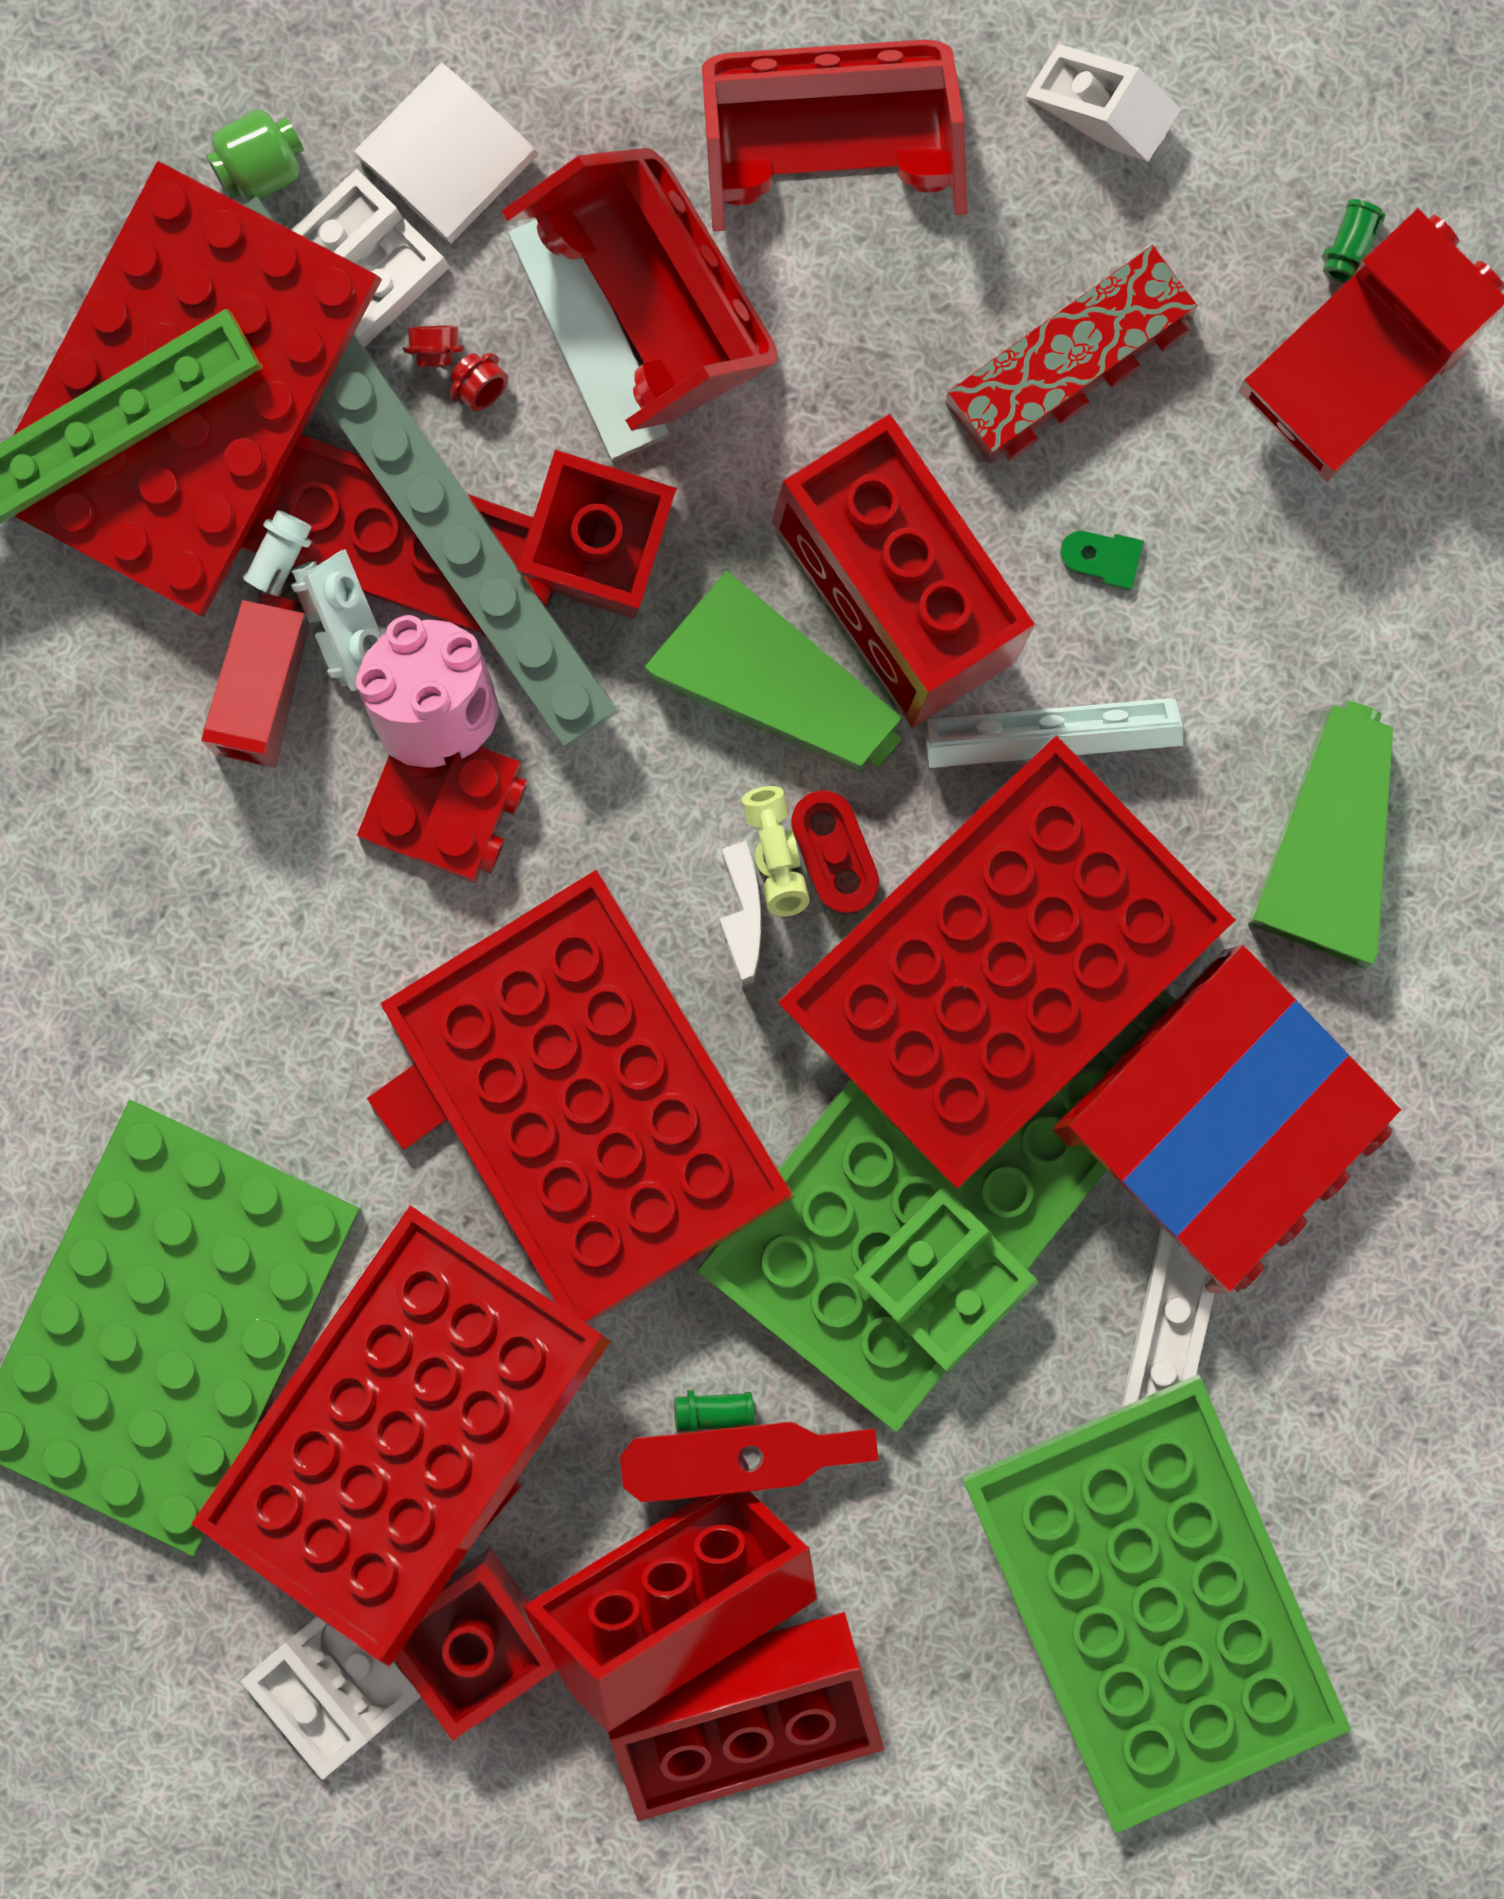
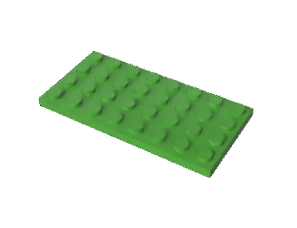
(855, 1190)

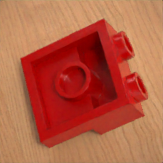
(445, 811)

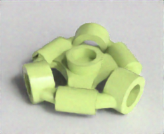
(784, 890)

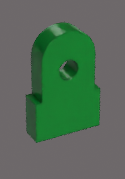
(1114, 558)

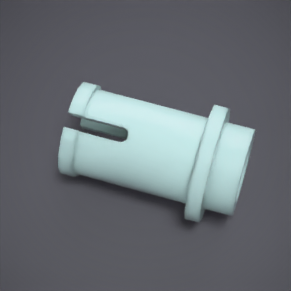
(277, 552)

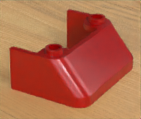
(831, 114)
(657, 274)

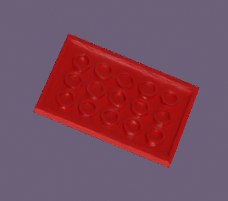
(191, 491)
(1006, 961)
(586, 1100)
(400, 1434)

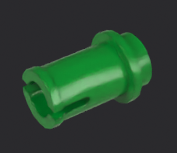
(1352, 240)
(712, 1411)

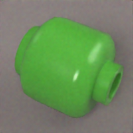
(255, 155)

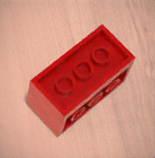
(901, 570)

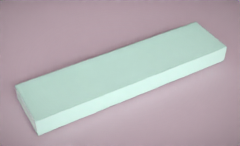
(588, 340)
(1024, 733)

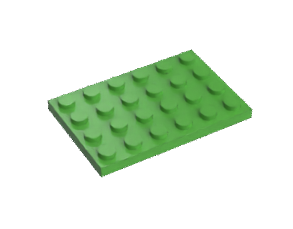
(164, 1324)
(1156, 1603)

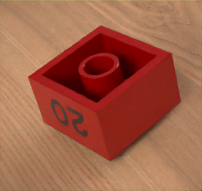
(474, 1647)

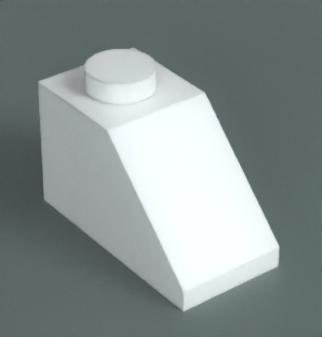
(1105, 101)

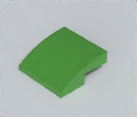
(946, 1279)

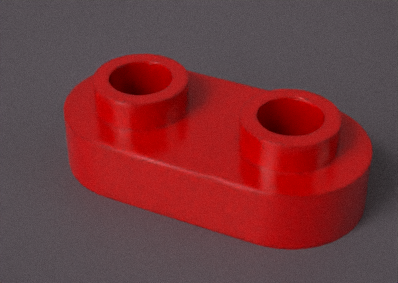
(834, 853)

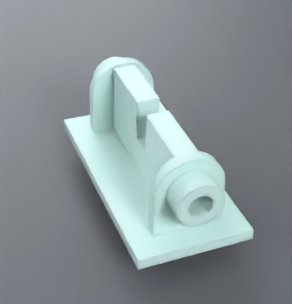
(336, 599)

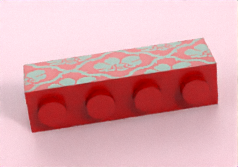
(1071, 355)

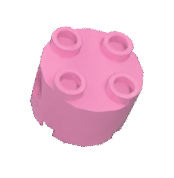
(427, 691)

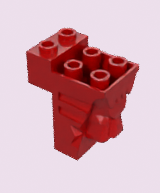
(1375, 343)

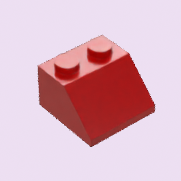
(596, 533)

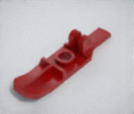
(709, 1465)

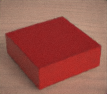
(408, 1107)

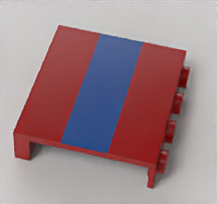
(1231, 1118)

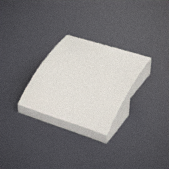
(446, 152)
(373, 234)
(743, 928)
(328, 1694)

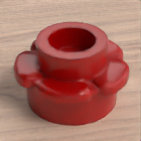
(433, 344)
(478, 381)

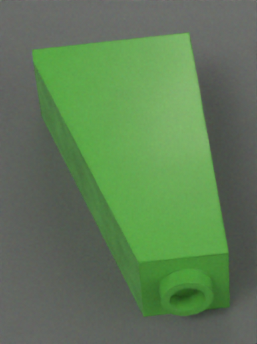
(767, 673)
(1332, 848)

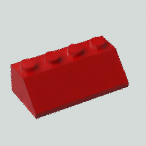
(672, 1603)
(751, 1720)

